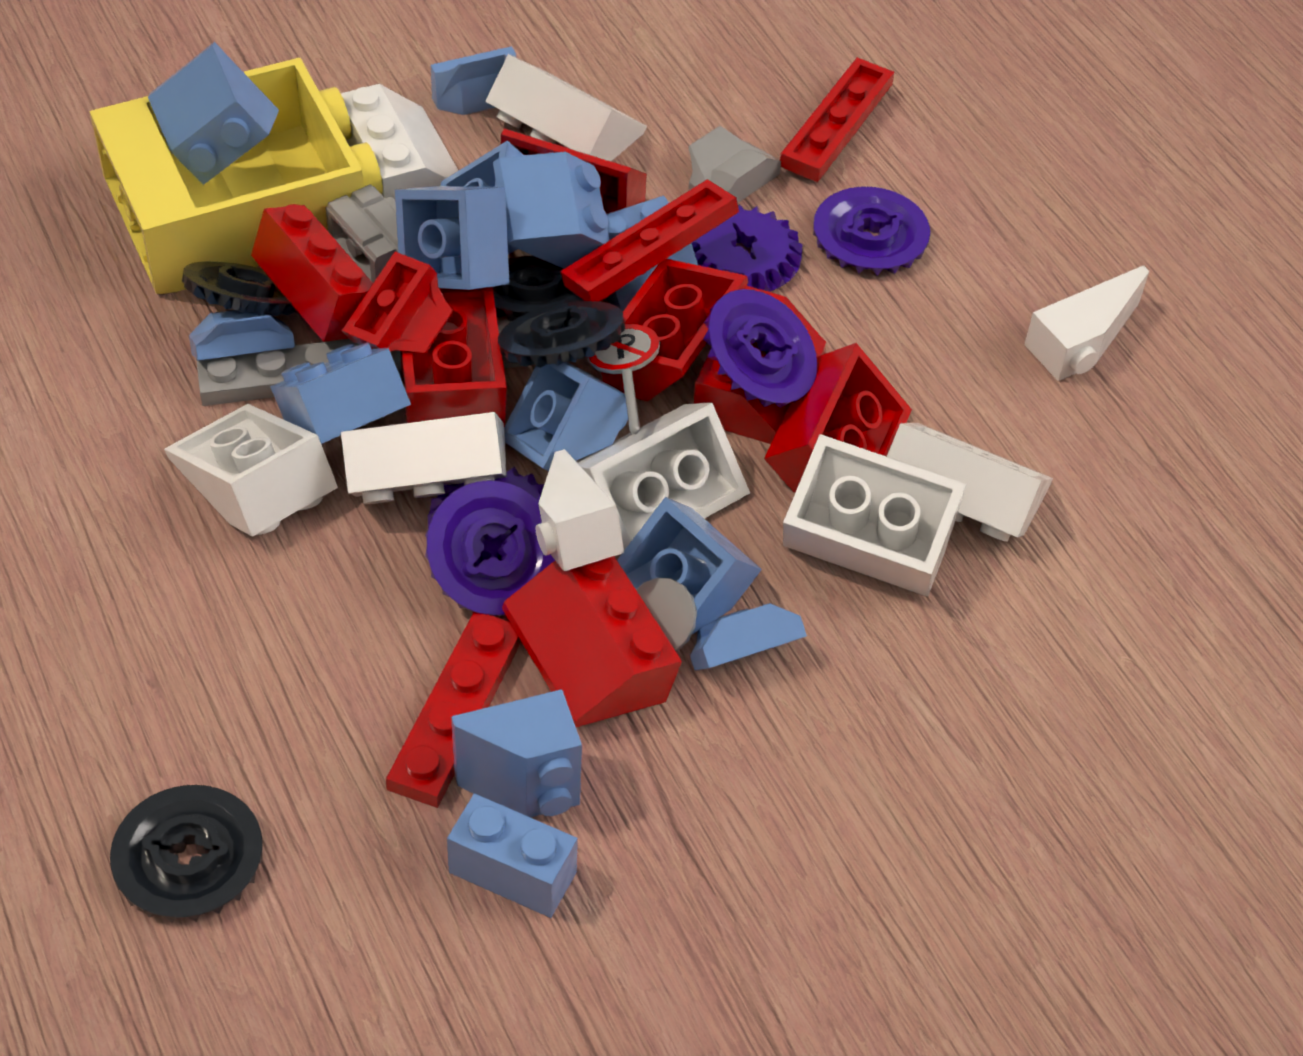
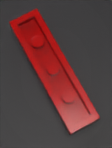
(836, 119)
(650, 241)
(465, 685)

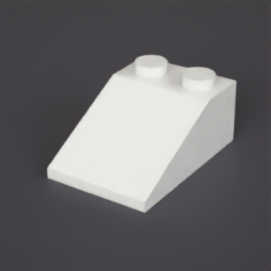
(255, 468)

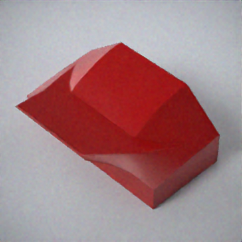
(400, 308)

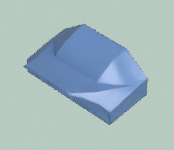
(465, 82)
(238, 334)
(745, 634)

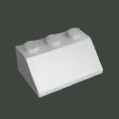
(560, 111)
(400, 137)
(423, 456)
(671, 457)
(996, 489)
(873, 514)

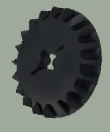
(531, 287)
(236, 288)
(561, 333)
(164, 825)

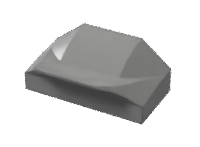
(731, 163)

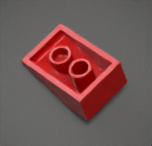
(462, 367)

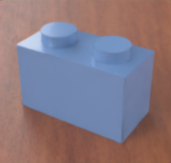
(512, 855)

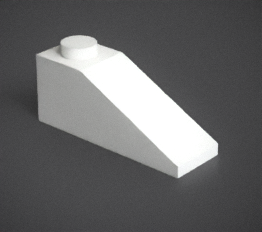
(1079, 329)
(576, 516)

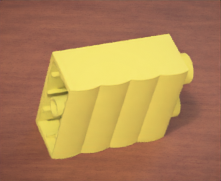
(185, 222)

